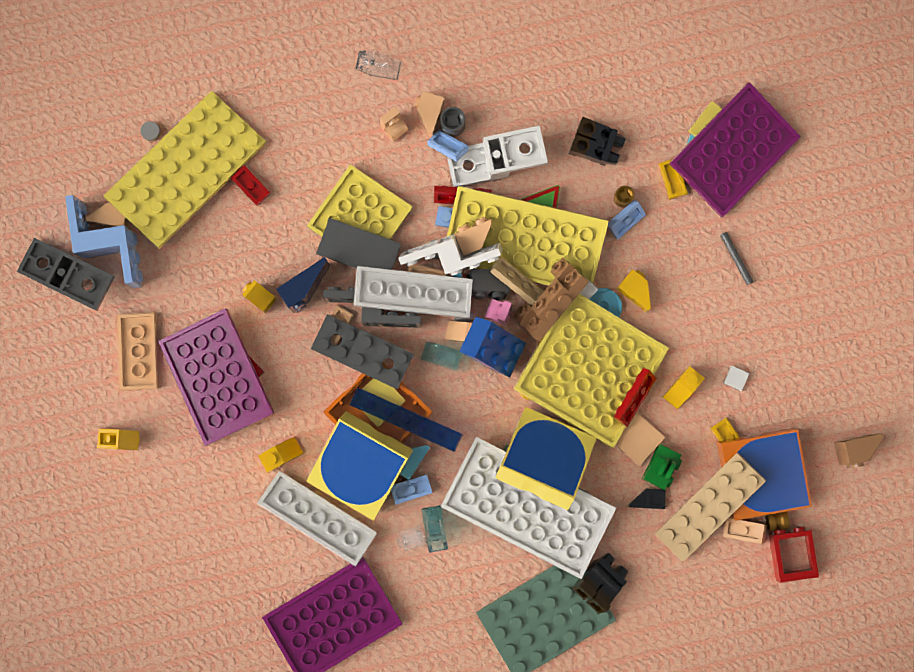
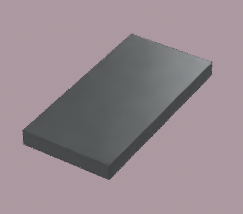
(357, 247)

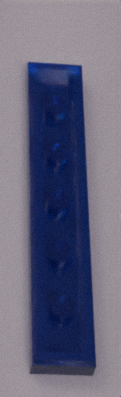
(406, 419)

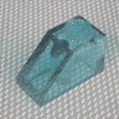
(441, 356)

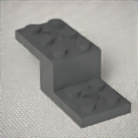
(66, 274)
(373, 316)
(362, 351)

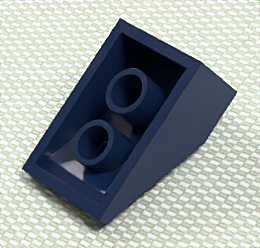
(301, 288)

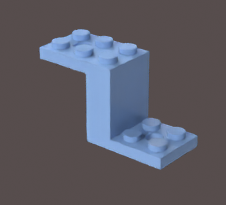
(103, 241)

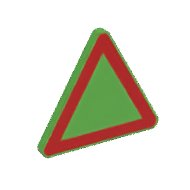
(547, 197)

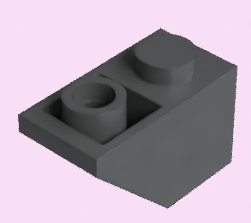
(487, 285)

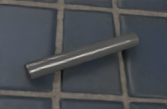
(736, 258)

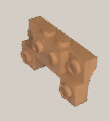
(553, 301)

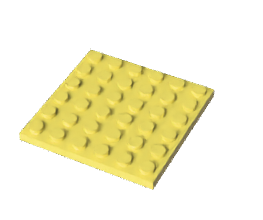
(588, 368)

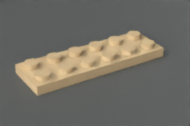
(710, 507)

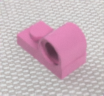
(499, 311)

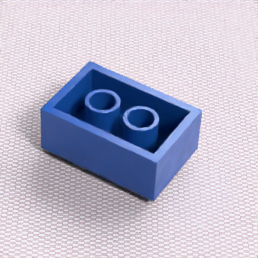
(492, 346)

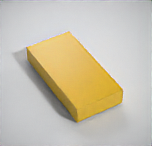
(673, 182)

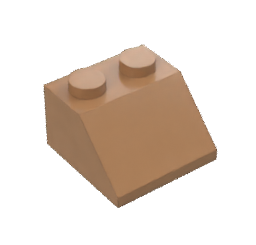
(857, 450)

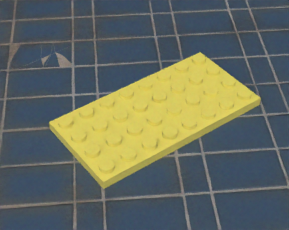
(185, 169)
(532, 233)

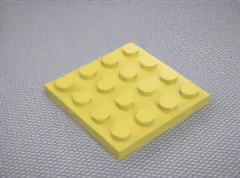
(362, 204)

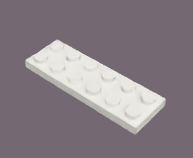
(413, 292)
(317, 518)

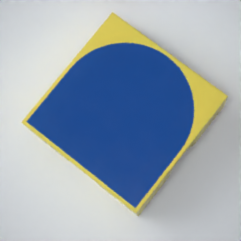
(546, 458)
(359, 465)

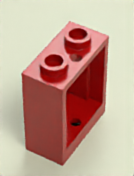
(782, 576)

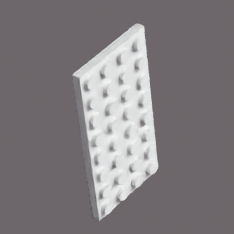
(523, 518)

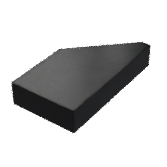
(649, 499)

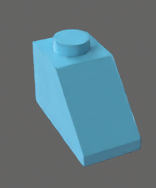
(414, 461)

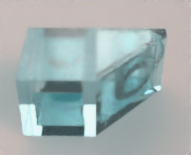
(434, 529)

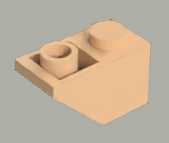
(472, 237)

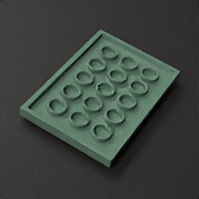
(540, 620)

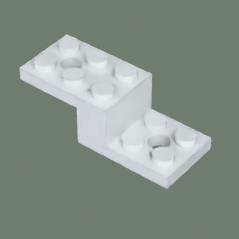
(499, 157)
(451, 254)

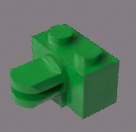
(662, 467)

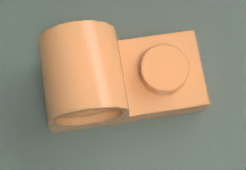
(393, 124)
(745, 531)

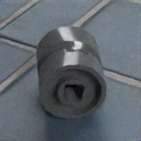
(453, 121)

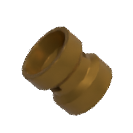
(626, 194)
(777, 520)

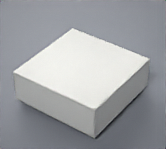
(736, 378)

